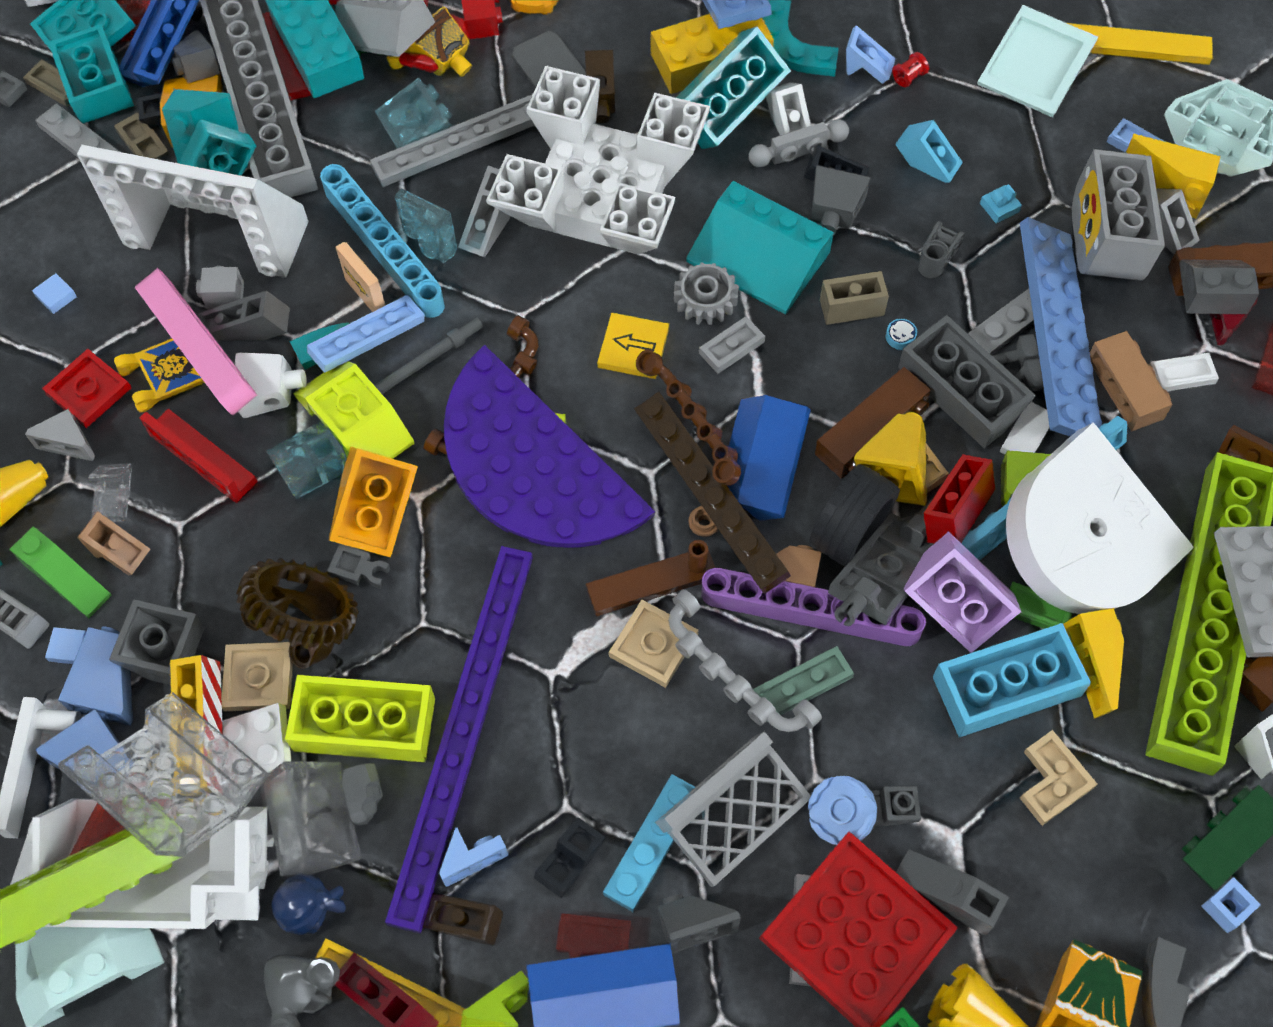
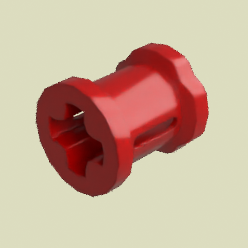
(910, 69)

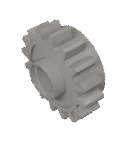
(706, 293)

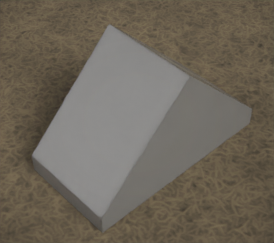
(61, 436)

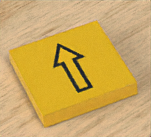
(626, 339)

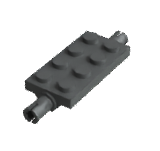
(880, 569)

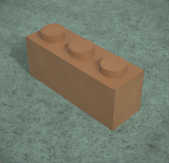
(1130, 381)

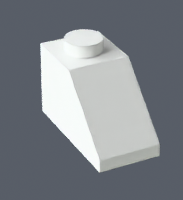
(788, 108)

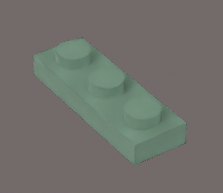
(806, 680)

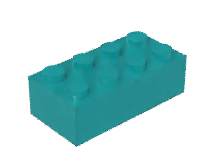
(316, 44)
(735, 84)

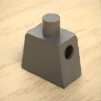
(837, 197)

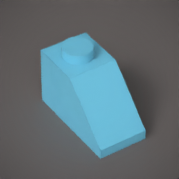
(929, 151)

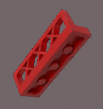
(200, 454)

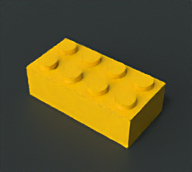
(691, 46)

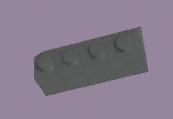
(966, 381)

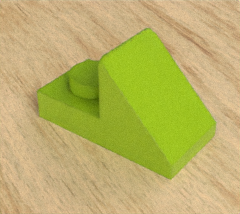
(495, 1006)

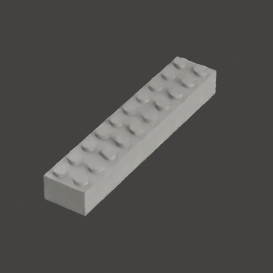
(259, 95)

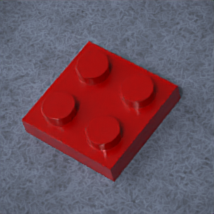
(87, 388)

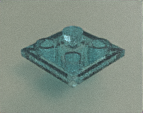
(308, 459)

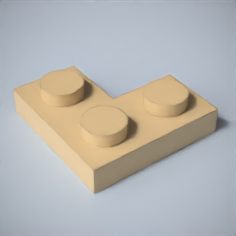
(1063, 782)

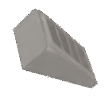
(28, 628)

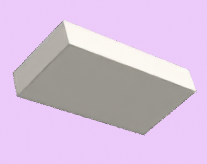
(1185, 372)
(1028, 430)

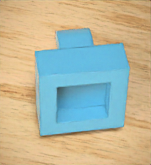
(1001, 203)

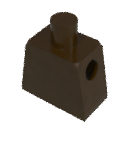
(601, 66)

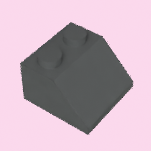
(1218, 286)
(153, 638)

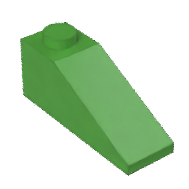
(60, 572)

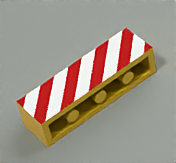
(199, 685)

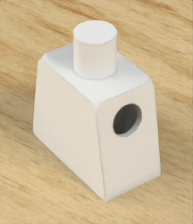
(270, 379)

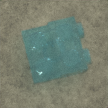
(414, 114)
(429, 224)

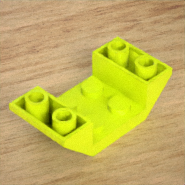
(355, 411)

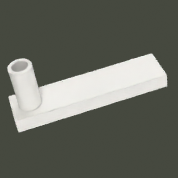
(15, 788)

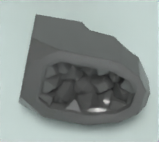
(361, 792)

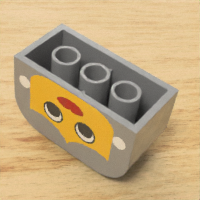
(1117, 216)

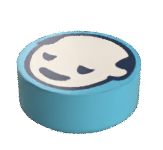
(900, 333)

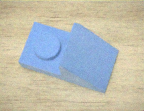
(869, 55)
(462, 863)

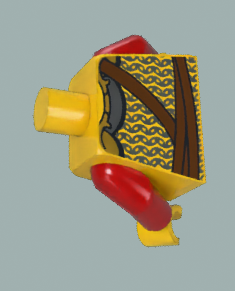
(438, 47)

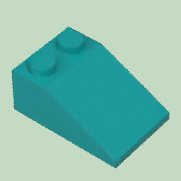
(90, 74)

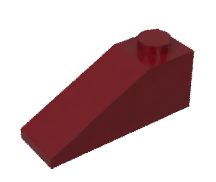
(381, 996)

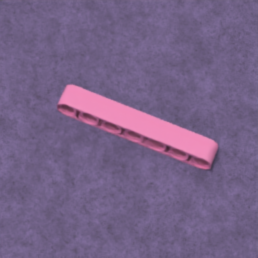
(196, 342)

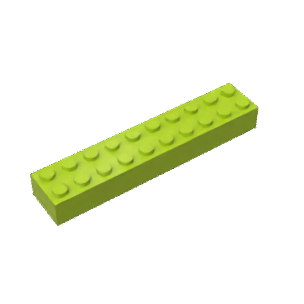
(1205, 642)

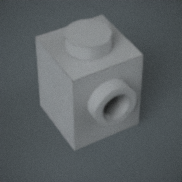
(220, 286)

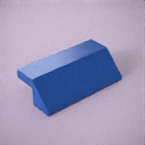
(155, 39)
(768, 447)
(606, 990)

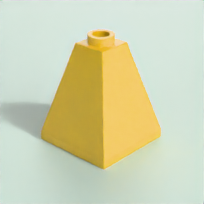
(900, 456)

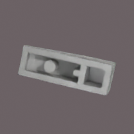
(484, 220)

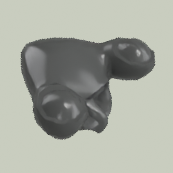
(298, 986)

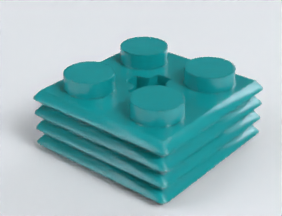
(218, 149)

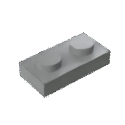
(732, 344)

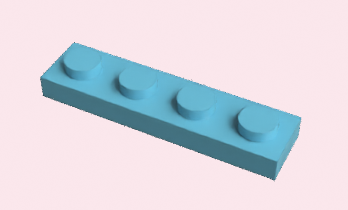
(646, 850)

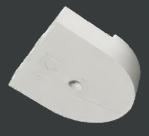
(1090, 528)

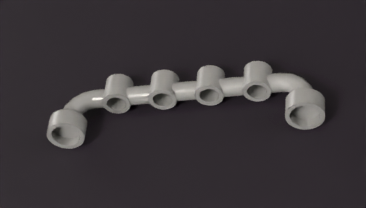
(737, 686)

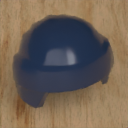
(303, 902)

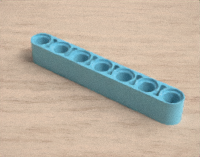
(382, 240)

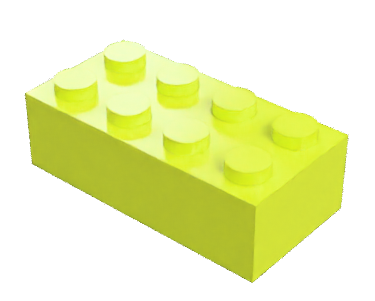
(360, 718)

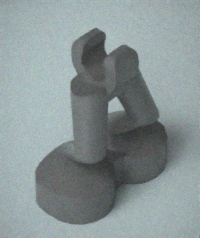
(1028, 357)

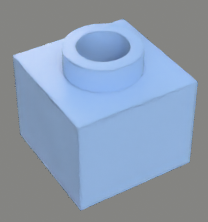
(1239, 900)

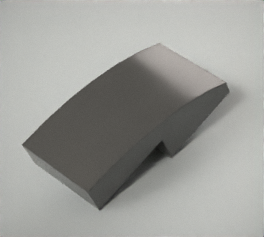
(897, 805)

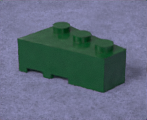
(1231, 837)

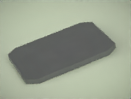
(545, 51)

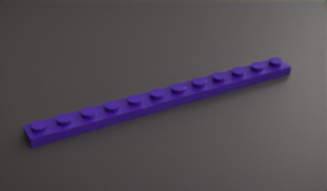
(459, 742)

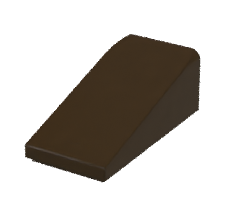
(463, 919)

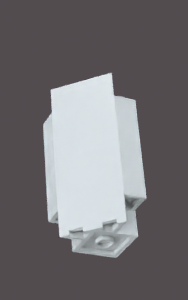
(203, 886)

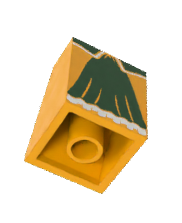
(1090, 990)

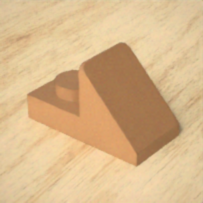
(113, 543)

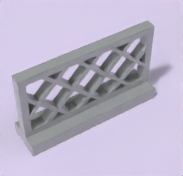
(710, 791)

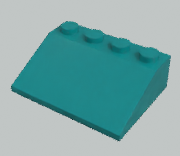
(762, 246)

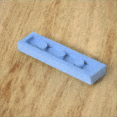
(365, 333)

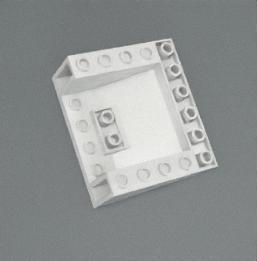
(141, 188)

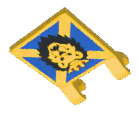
(164, 369)

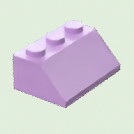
(961, 593)

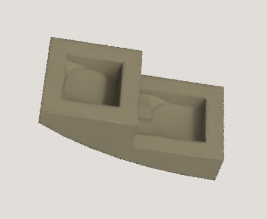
(140, 138)

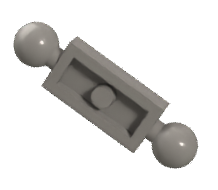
(798, 143)

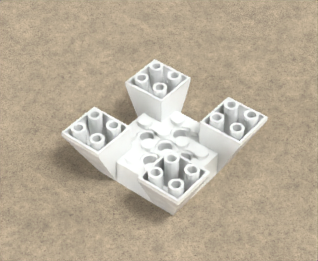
(598, 178)

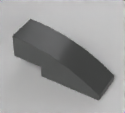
(1161, 994)

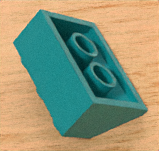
(188, 107)

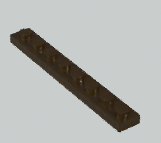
(713, 496)

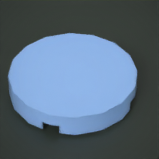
(842, 806)

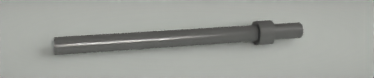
(453, 339)

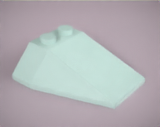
(1226, 123)
(74, 961)

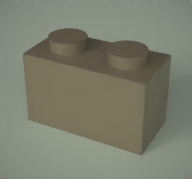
(854, 297)

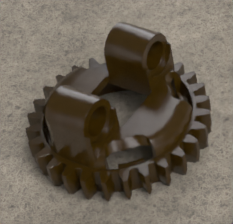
(266, 605)

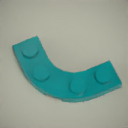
(796, 54)

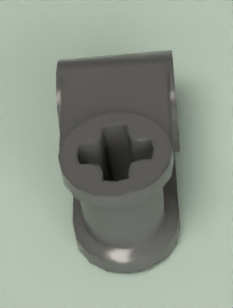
(939, 250)

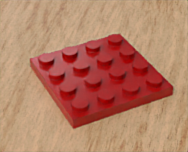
(858, 933)

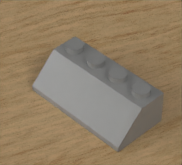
(384, 25)

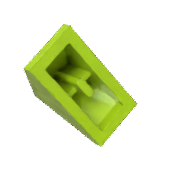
(1015, 468)

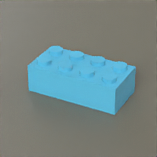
(1011, 680)

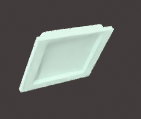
(1037, 60)

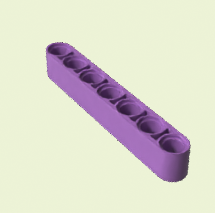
(795, 611)

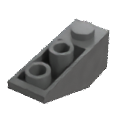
(953, 891)

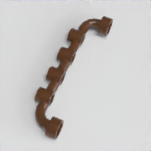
(523, 363)
(726, 468)

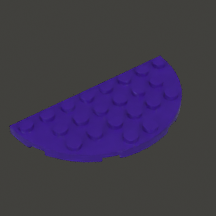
(528, 466)

